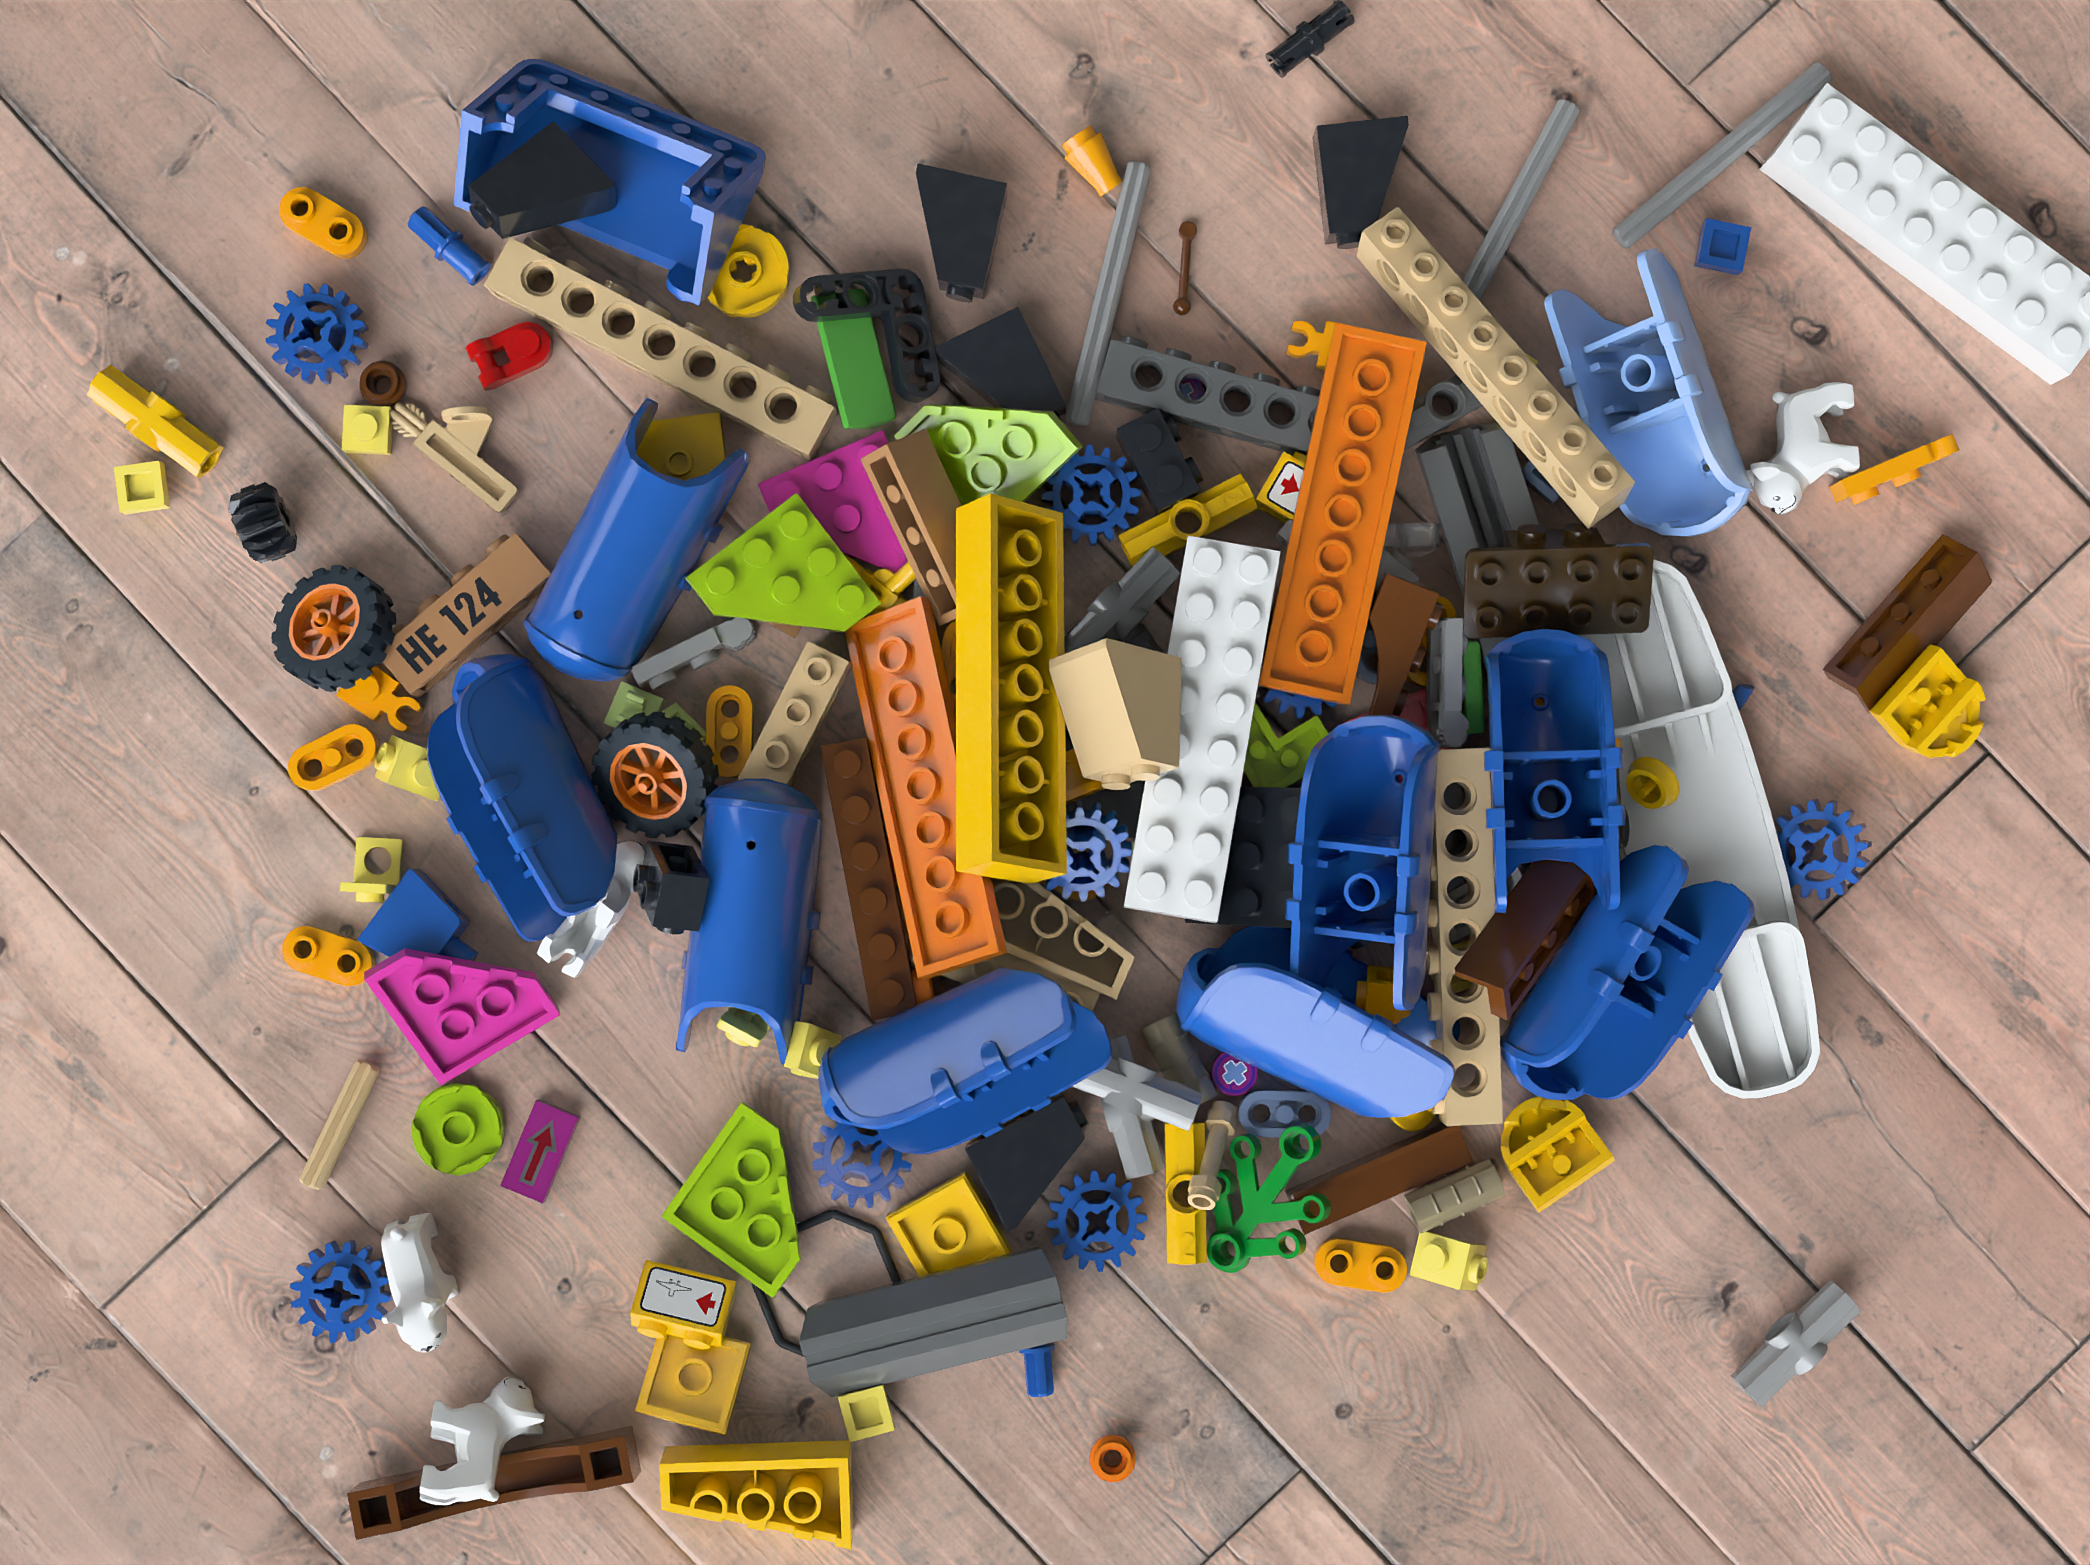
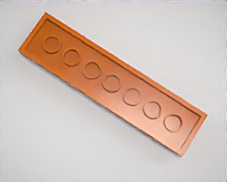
(1342, 514)
(913, 756)

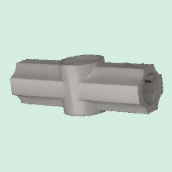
(1142, 1091)
(1132, 1132)
(1795, 1343)

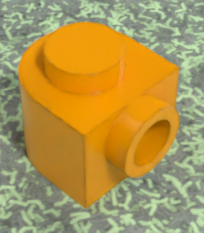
(1376, 994)

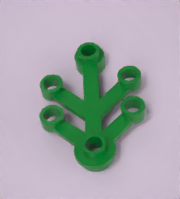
(1259, 1202)

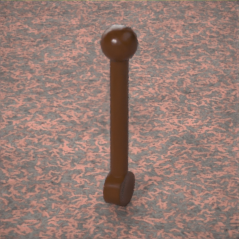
(1187, 233)

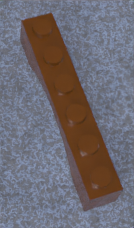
(1398, 622)
(869, 877)
(525, 1473)

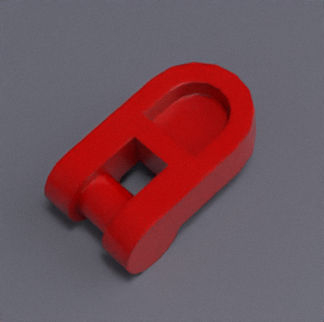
(526, 346)

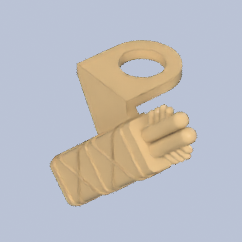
(458, 449)

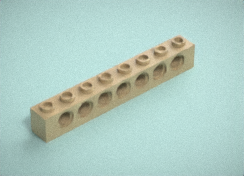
(513, 283)
(1494, 368)
(1482, 1099)

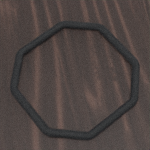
(806, 1224)

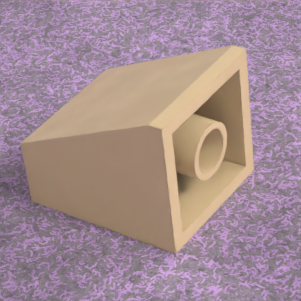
(1120, 710)

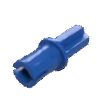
(448, 245)
(1039, 1370)

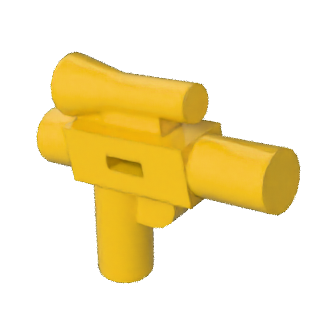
(886, 584)

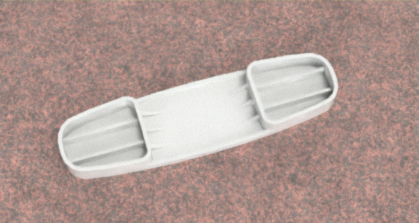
(1679, 707)

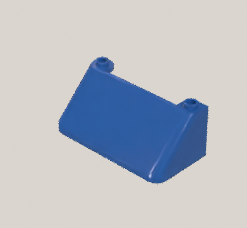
(674, 177)

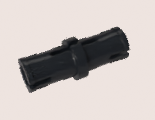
(1310, 38)

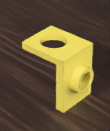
(370, 886)

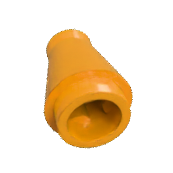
(1092, 160)

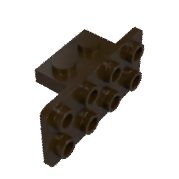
(1557, 583)

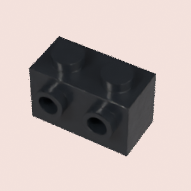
(1158, 462)
(671, 887)

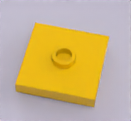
(684, 445)
(948, 1227)
(693, 1383)

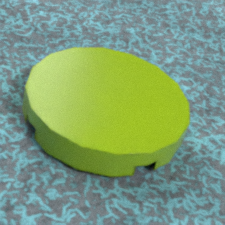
(458, 1129)

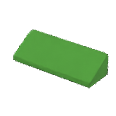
(856, 367)

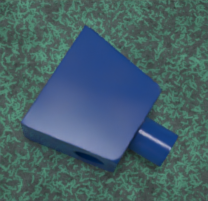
(418, 919)

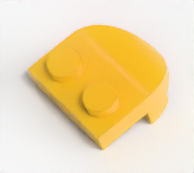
(1932, 707)
(1551, 1149)

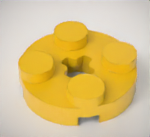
(768, 283)

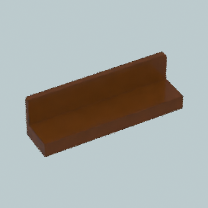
(1909, 620)
(1525, 938)
(1385, 1173)

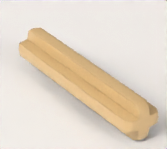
(339, 1124)

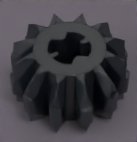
(262, 522)

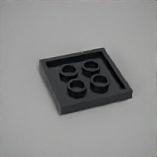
(1258, 866)

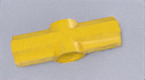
(155, 421)
(1213, 507)
(1184, 1223)

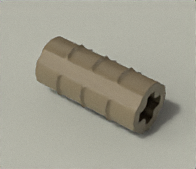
(1177, 1055)
(1454, 1195)

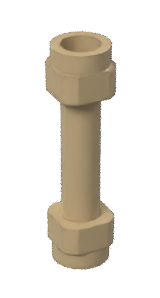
(1205, 1188)

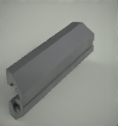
(1475, 493)
(933, 1322)

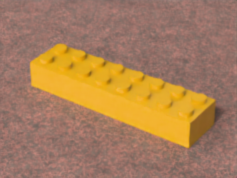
(1005, 697)

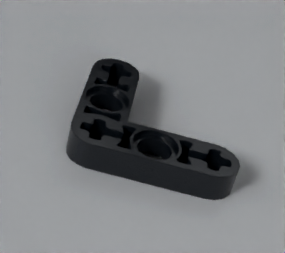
(885, 304)

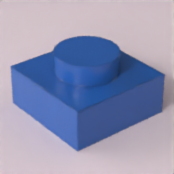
(1722, 246)

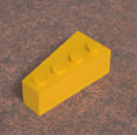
(765, 1485)

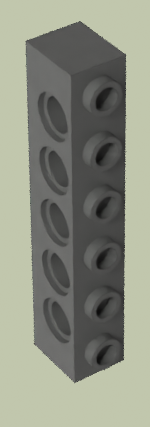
(1209, 413)

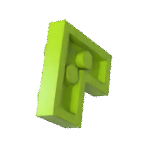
(1279, 760)

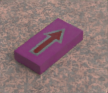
(540, 1151)

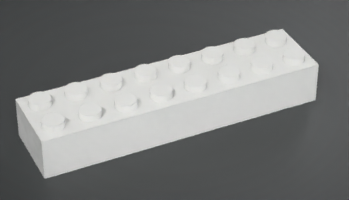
(1936, 233)
(1193, 808)

